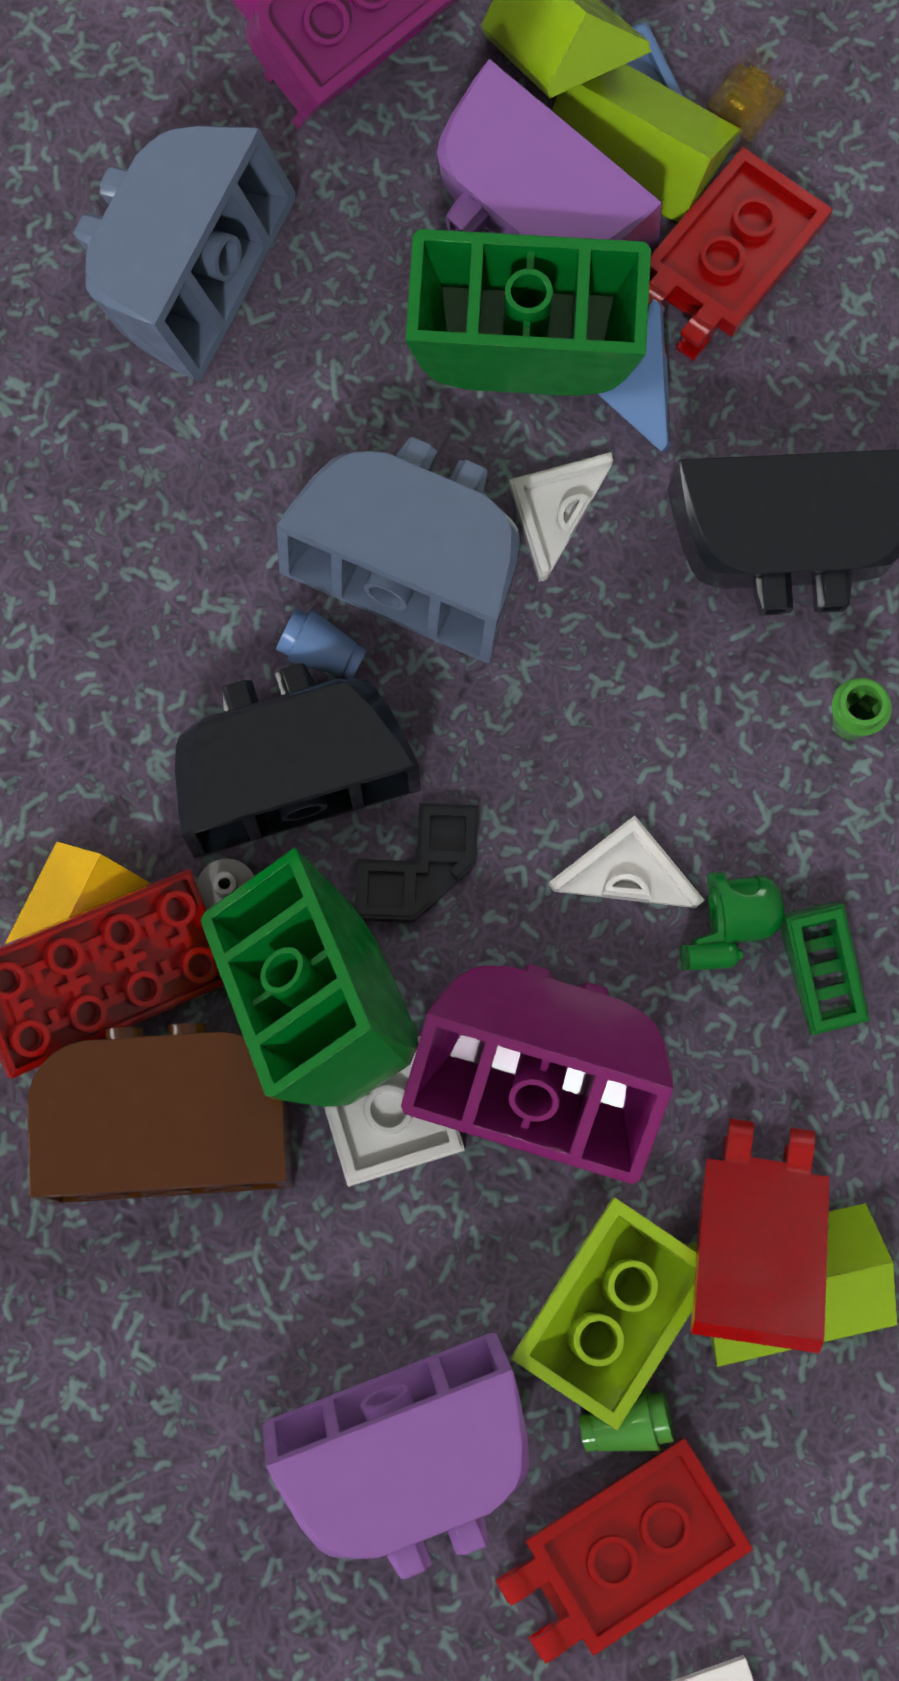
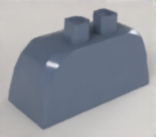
(184, 239)
(405, 544)

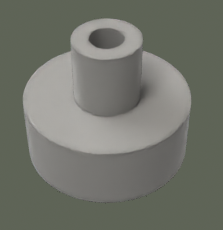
(219, 874)

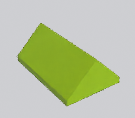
(562, 40)
(650, 134)
(857, 1285)
(612, 1314)

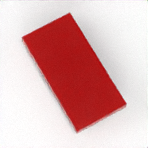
(103, 971)

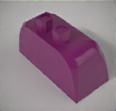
(543, 1069)

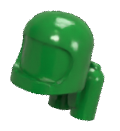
(738, 913)

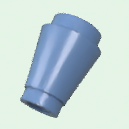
(320, 645)

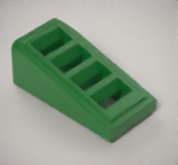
(803, 972)

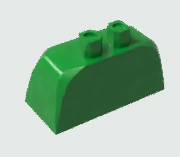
(527, 311)
(308, 987)

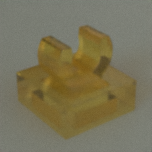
(747, 100)

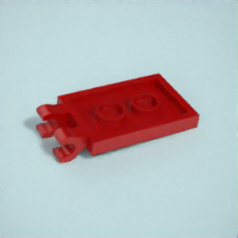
(733, 248)
(762, 1245)
(627, 1552)

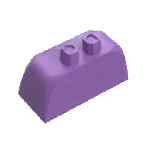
(532, 174)
(404, 1457)

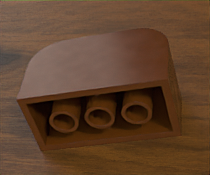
(154, 1119)

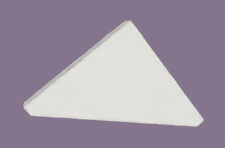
(553, 504)
(628, 868)

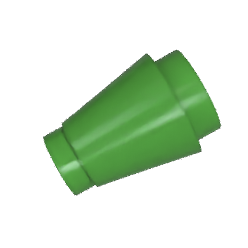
(868, 701)
(642, 1430)

